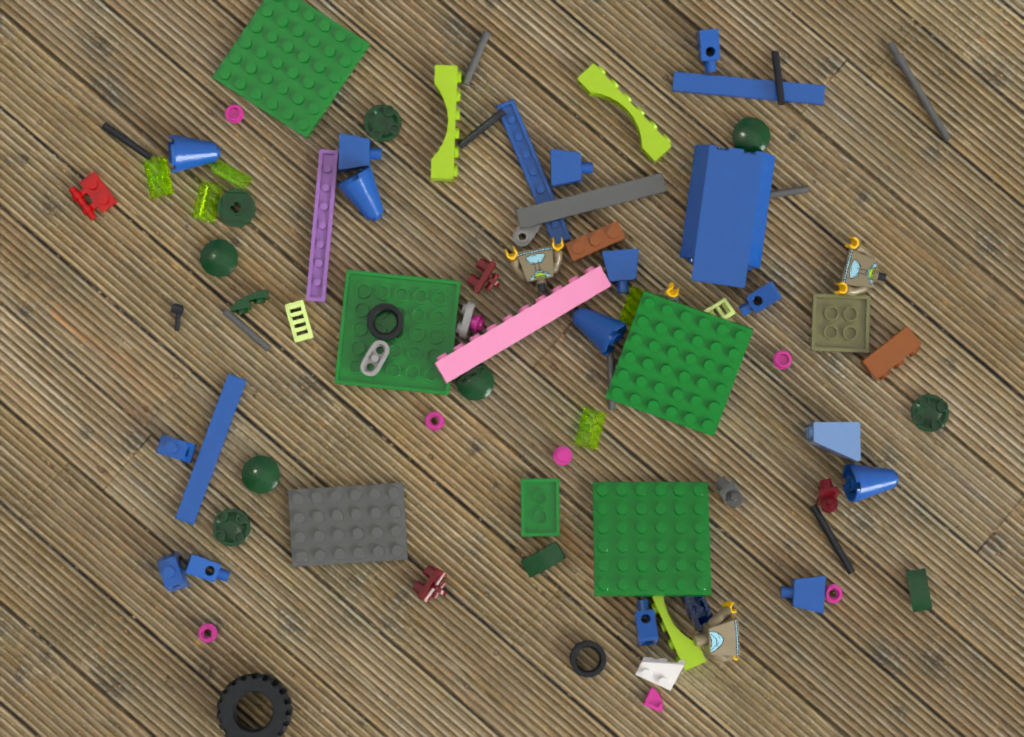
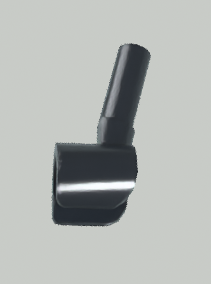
(178, 310)

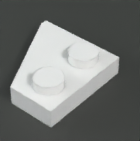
(660, 671)

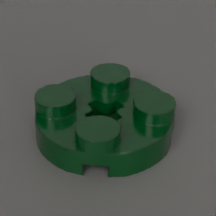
(229, 216)

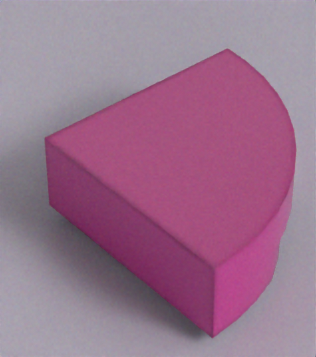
(653, 700)

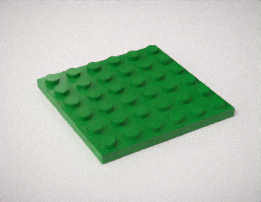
(291, 62)
(428, 330)
(679, 363)
(651, 539)

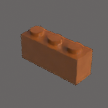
(594, 242)
(891, 354)

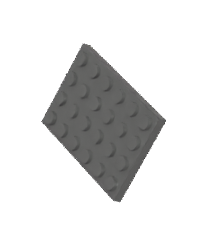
(347, 524)

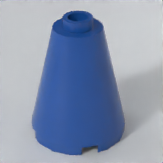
(191, 152)
(363, 193)
(599, 328)
(867, 481)

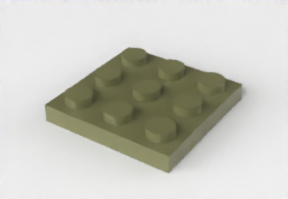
(840, 323)

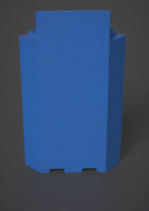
(726, 214)

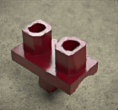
(478, 283)
(827, 496)
(433, 586)

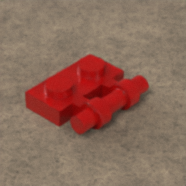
(97, 191)

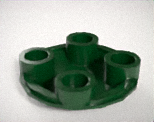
(382, 123)
(751, 135)
(218, 258)
(476, 383)
(929, 413)
(260, 474)
(231, 527)

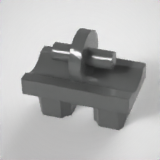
(729, 492)

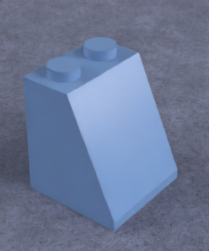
(836, 438)

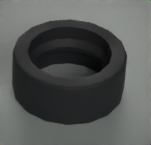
(385, 307)
(602, 659)

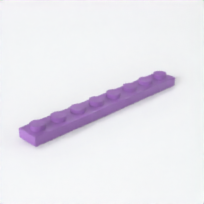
(322, 225)

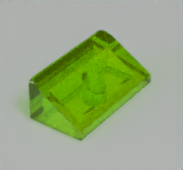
(231, 174)
(158, 177)
(206, 202)
(631, 305)
(590, 429)

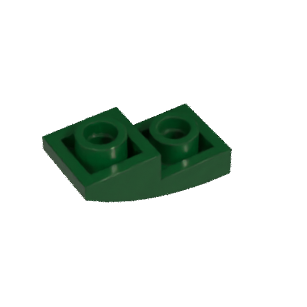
(243, 305)
(543, 559)
(919, 590)

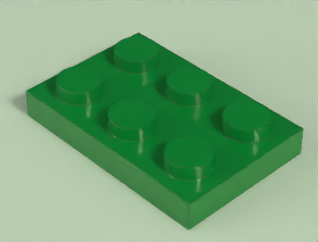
(540, 507)

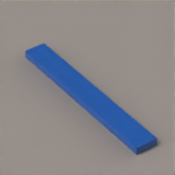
(746, 88)
(531, 166)
(210, 449)

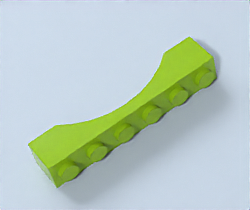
(598, 85)
(443, 162)
(682, 644)

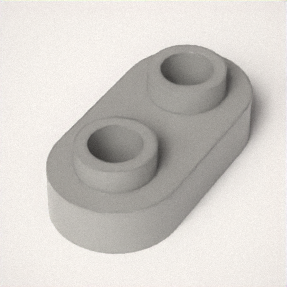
(529, 232)
(467, 311)
(374, 358)

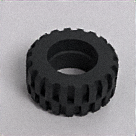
(254, 683)

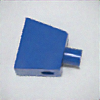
(708, 39)
(356, 153)
(567, 167)
(621, 267)
(769, 295)
(176, 448)
(197, 564)
(172, 572)
(806, 593)
(645, 632)

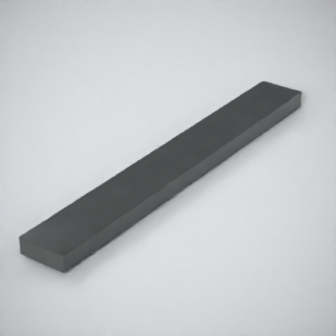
(591, 200)

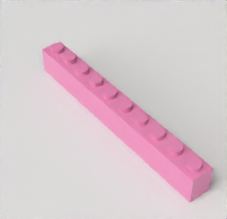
(523, 324)

